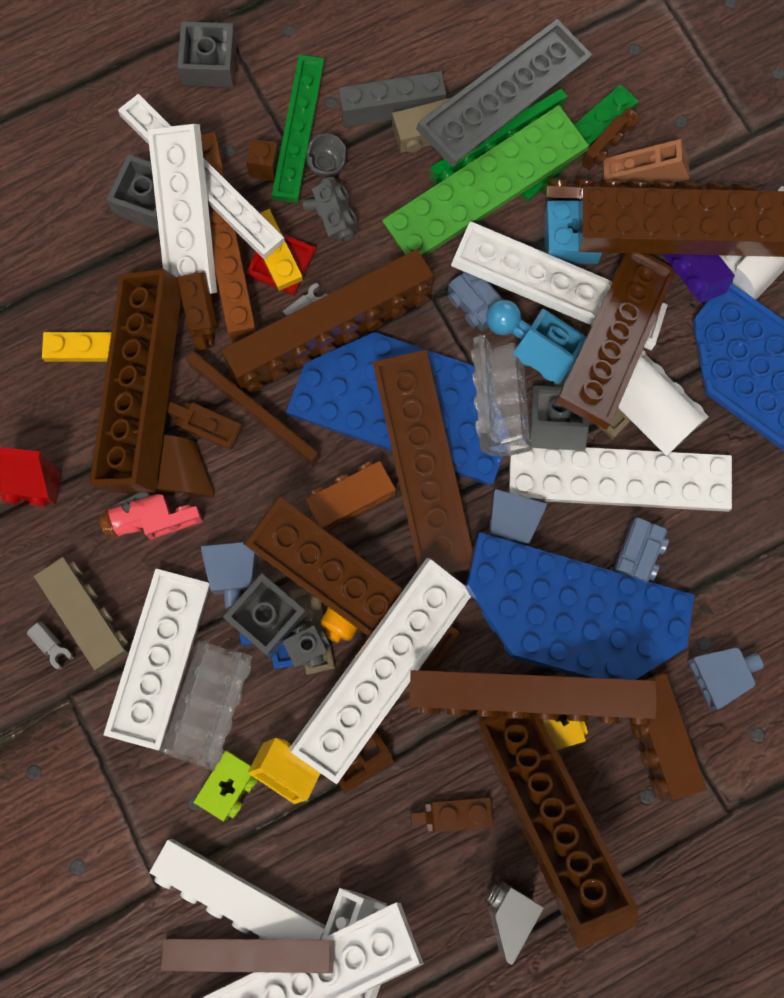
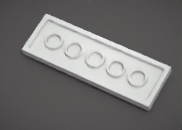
(182, 201)
(157, 660)

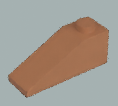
(658, 162)

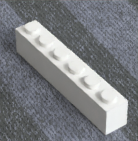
(231, 896)

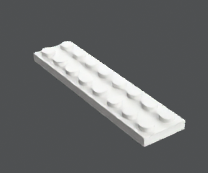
(536, 275)
(624, 478)
(380, 671)
(364, 958)

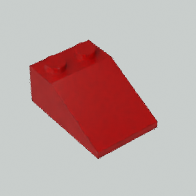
(28, 477)

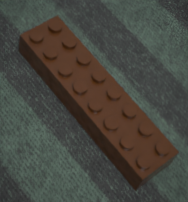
(681, 221)
(329, 322)
(136, 383)
(533, 694)
(558, 828)

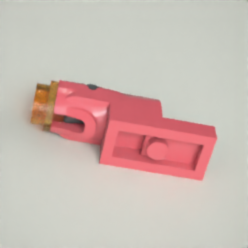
(149, 513)

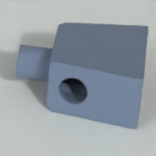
(514, 517)
(229, 570)
(724, 675)

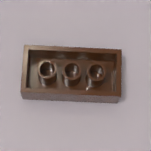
(668, 748)

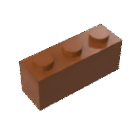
(350, 496)

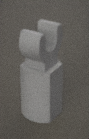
(303, 300)
(48, 643)

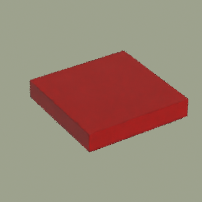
(302, 254)

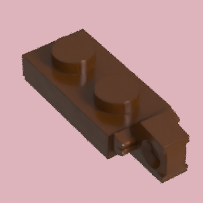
(610, 137)
(198, 309)
(205, 424)
(455, 815)

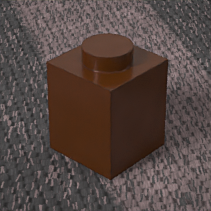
(262, 159)

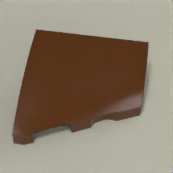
(182, 469)
(369, 762)

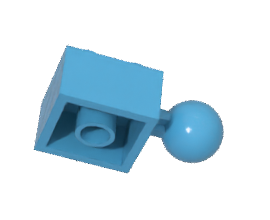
(562, 233)
(545, 345)

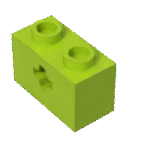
(211, 795)

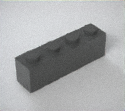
(380, 99)

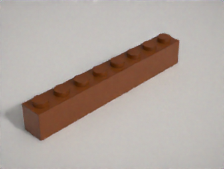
(228, 259)

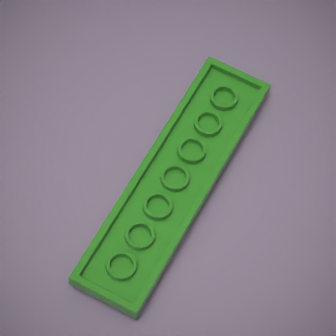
(486, 183)

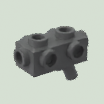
(333, 206)

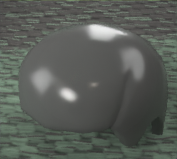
(326, 155)

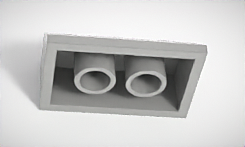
(512, 918)

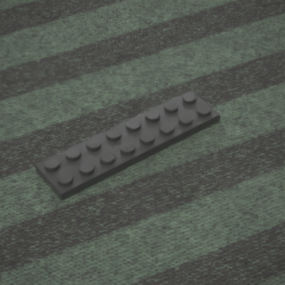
(503, 92)

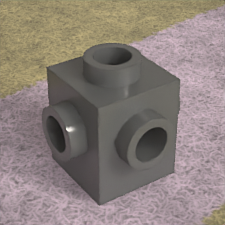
(300, 637)

